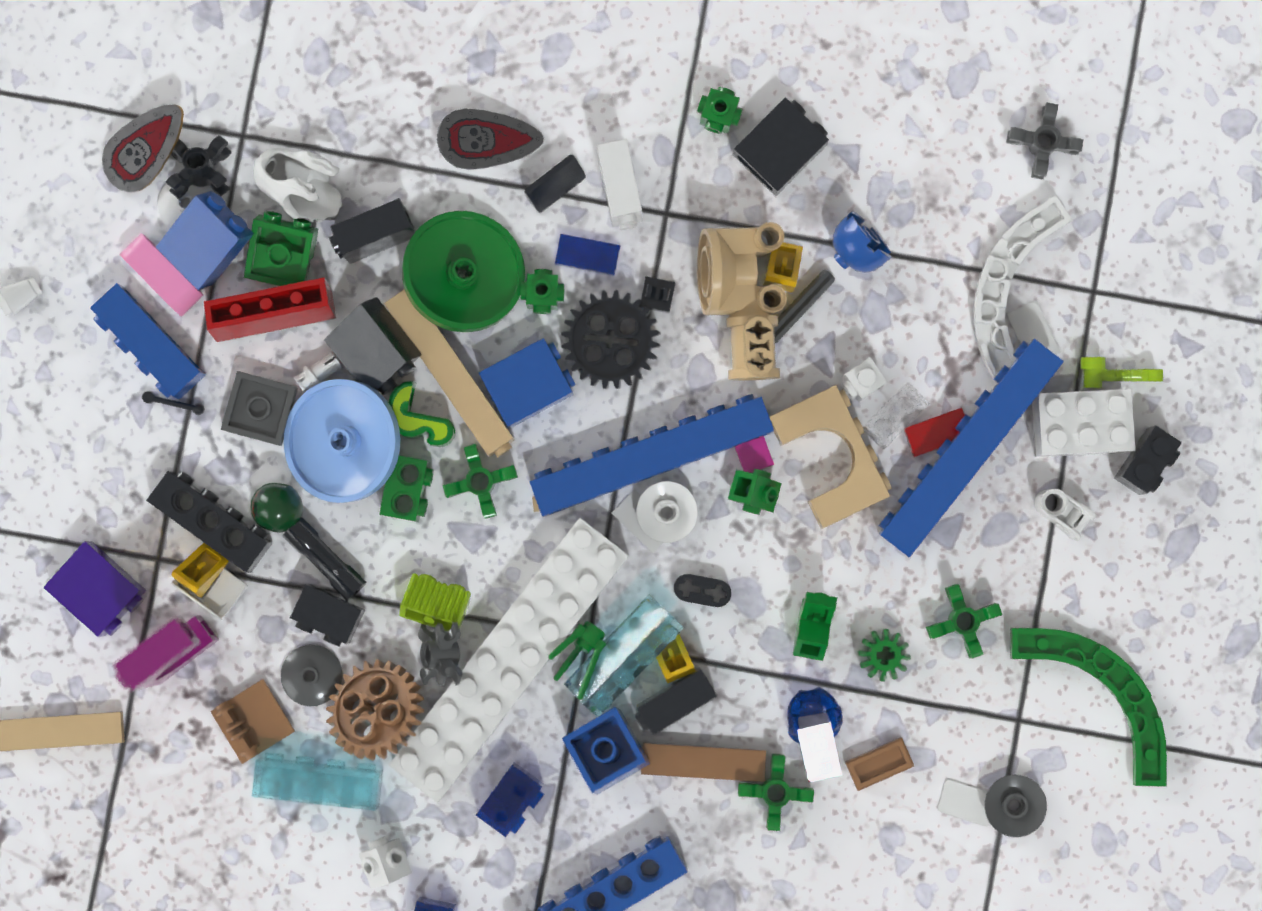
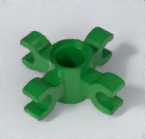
(476, 467)
(958, 606)
(801, 794)

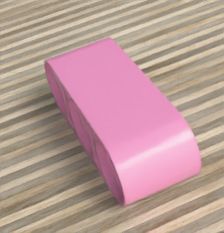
(161, 275)

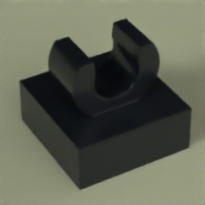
(657, 294)

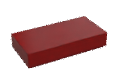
(933, 432)

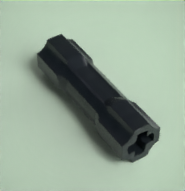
(340, 575)

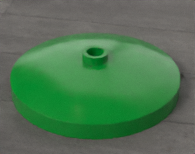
(467, 245)

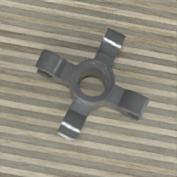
(1068, 145)
(440, 654)

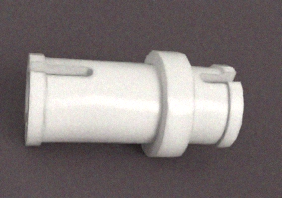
(318, 372)

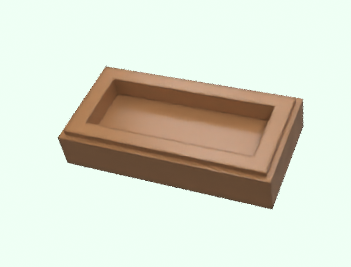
(879, 764)

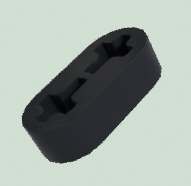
(701, 598)

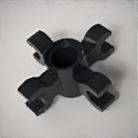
(200, 176)

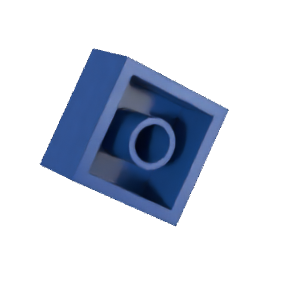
(606, 750)

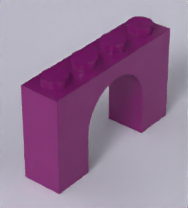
(164, 653)

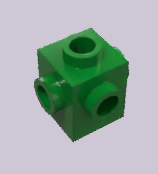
(719, 121)
(542, 303)
(755, 491)

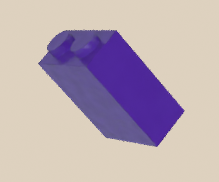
(95, 589)

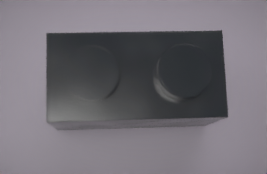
(327, 615)

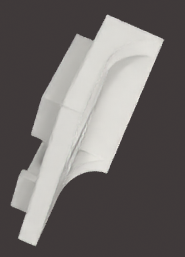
(220, 597)

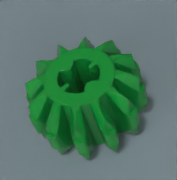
(890, 663)

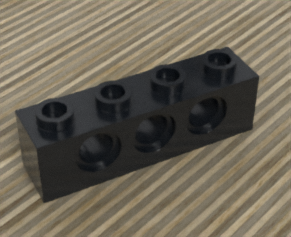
(167, 499)

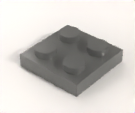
(259, 408)

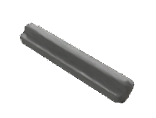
(803, 303)

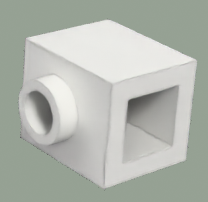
(863, 380)

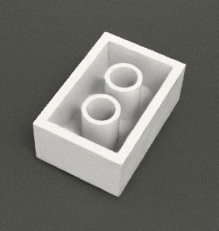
(1083, 423)

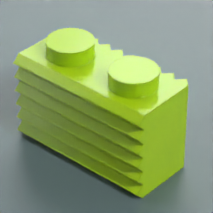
(434, 602)

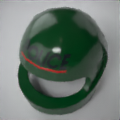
(276, 507)

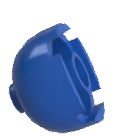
(859, 245)

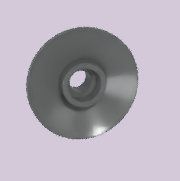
(326, 670)
(1026, 817)

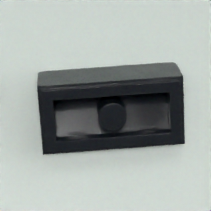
(555, 183)

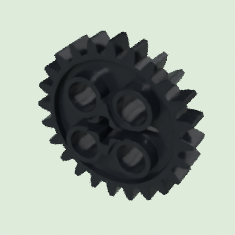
(614, 312)

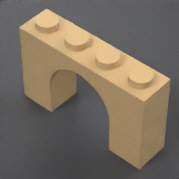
(830, 413)

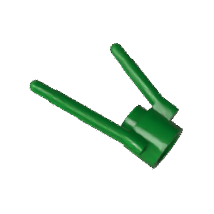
(587, 638)

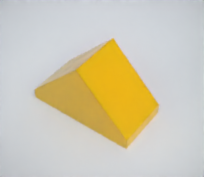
(784, 267)
(200, 569)
(675, 660)

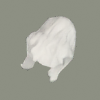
(298, 183)

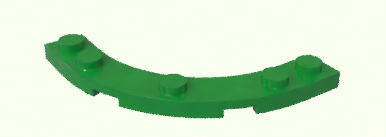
(1121, 681)

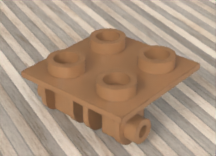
(252, 721)

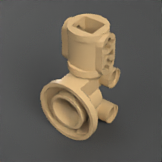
(729, 287)

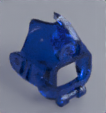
(813, 703)

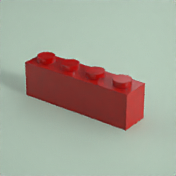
(269, 310)

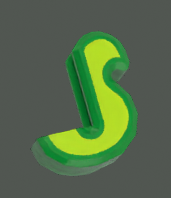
(414, 424)

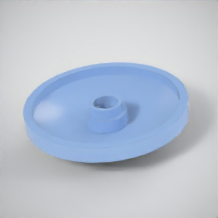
(341, 441)

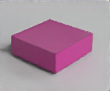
(754, 455)

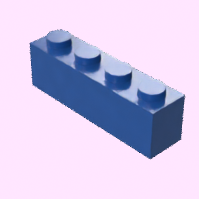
(147, 341)

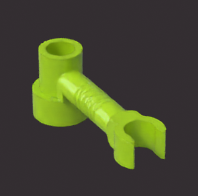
(1096, 373)

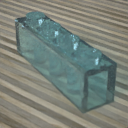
(626, 655)
(316, 782)

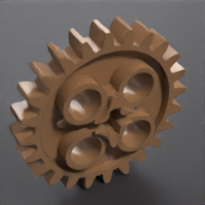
(375, 710)

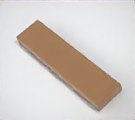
(705, 762)

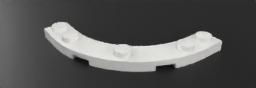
(996, 279)

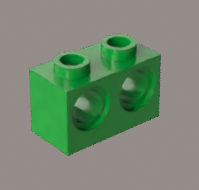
(397, 487)

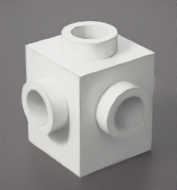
(384, 862)

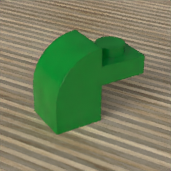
(814, 625)

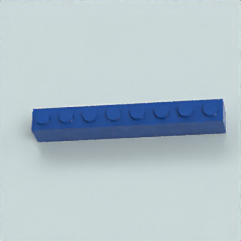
(971, 447)
(651, 456)

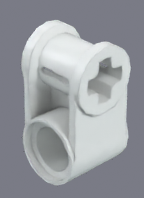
(1069, 514)

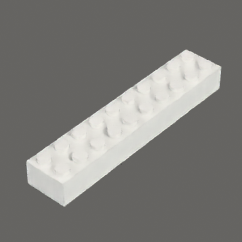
(508, 660)

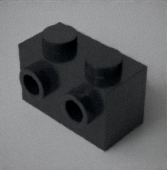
(1145, 464)

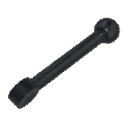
(149, 397)

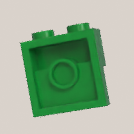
(280, 249)

